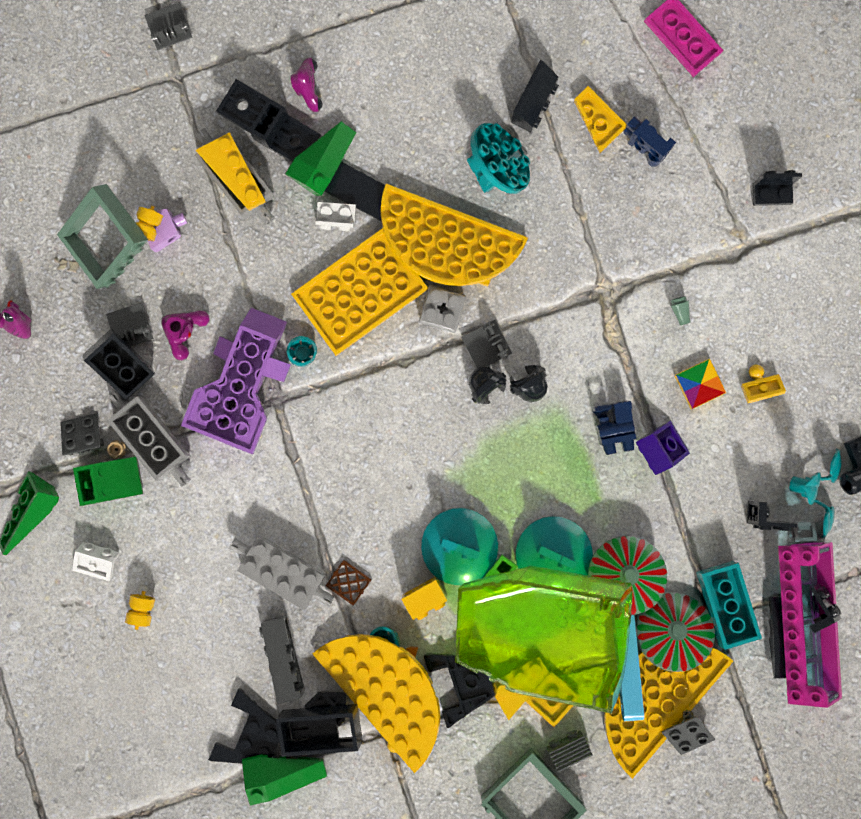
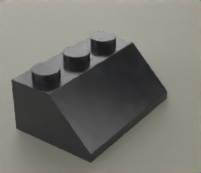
(535, 98)

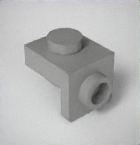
(804, 532)

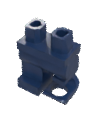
(647, 140)
(620, 430)

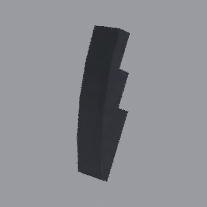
(777, 638)

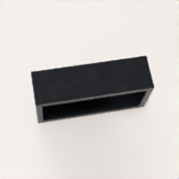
(321, 730)

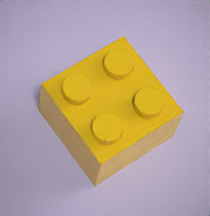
(424, 598)

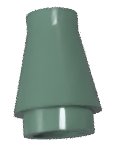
(681, 310)

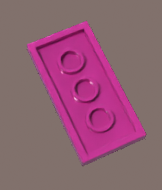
(683, 36)

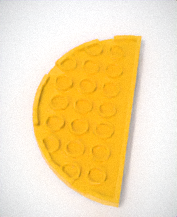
(444, 241)
(389, 691)
(664, 701)

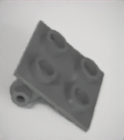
(168, 26)
(131, 324)
(486, 344)
(80, 434)
(688, 734)

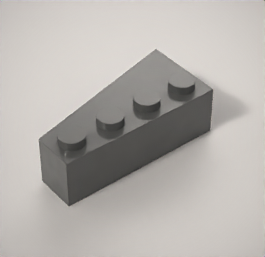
(282, 659)

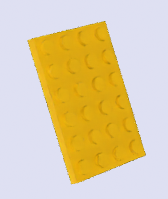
(358, 293)

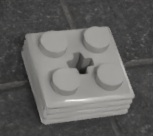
(436, 298)

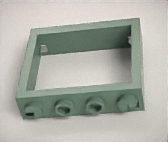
(136, 239)
(490, 806)

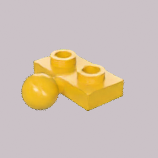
(762, 387)

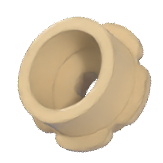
(121, 449)

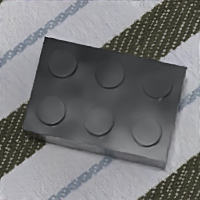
(118, 364)

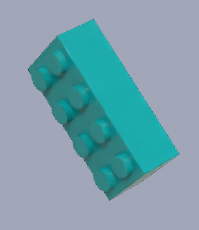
(729, 605)

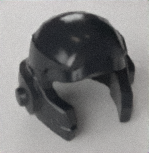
(483, 382)
(533, 386)

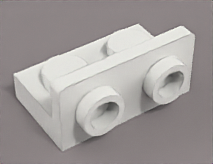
(336, 215)
(95, 561)

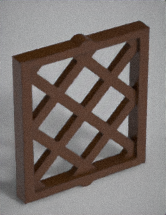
(340, 593)

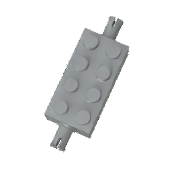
(261, 210)
(149, 438)
(281, 572)

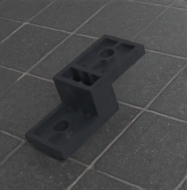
(266, 121)

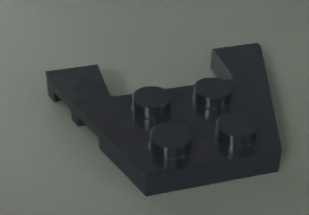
(470, 687)
(258, 735)

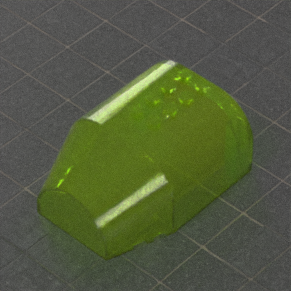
(547, 634)

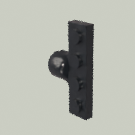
(851, 480)

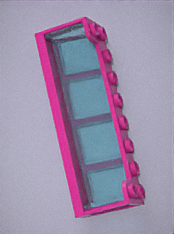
(810, 657)

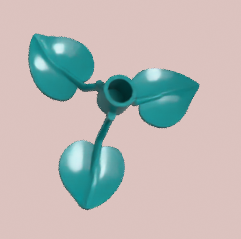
(809, 488)

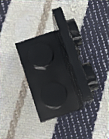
(775, 188)
(757, 516)
(832, 611)

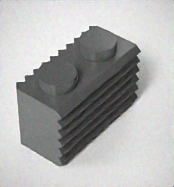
(569, 750)

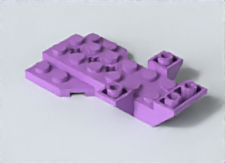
(247, 361)

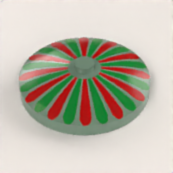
(634, 562)
(675, 633)

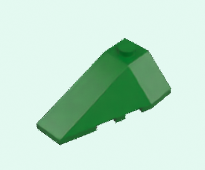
(319, 162)
(33, 506)
(274, 777)

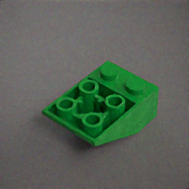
(108, 481)

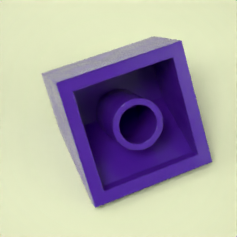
(662, 448)

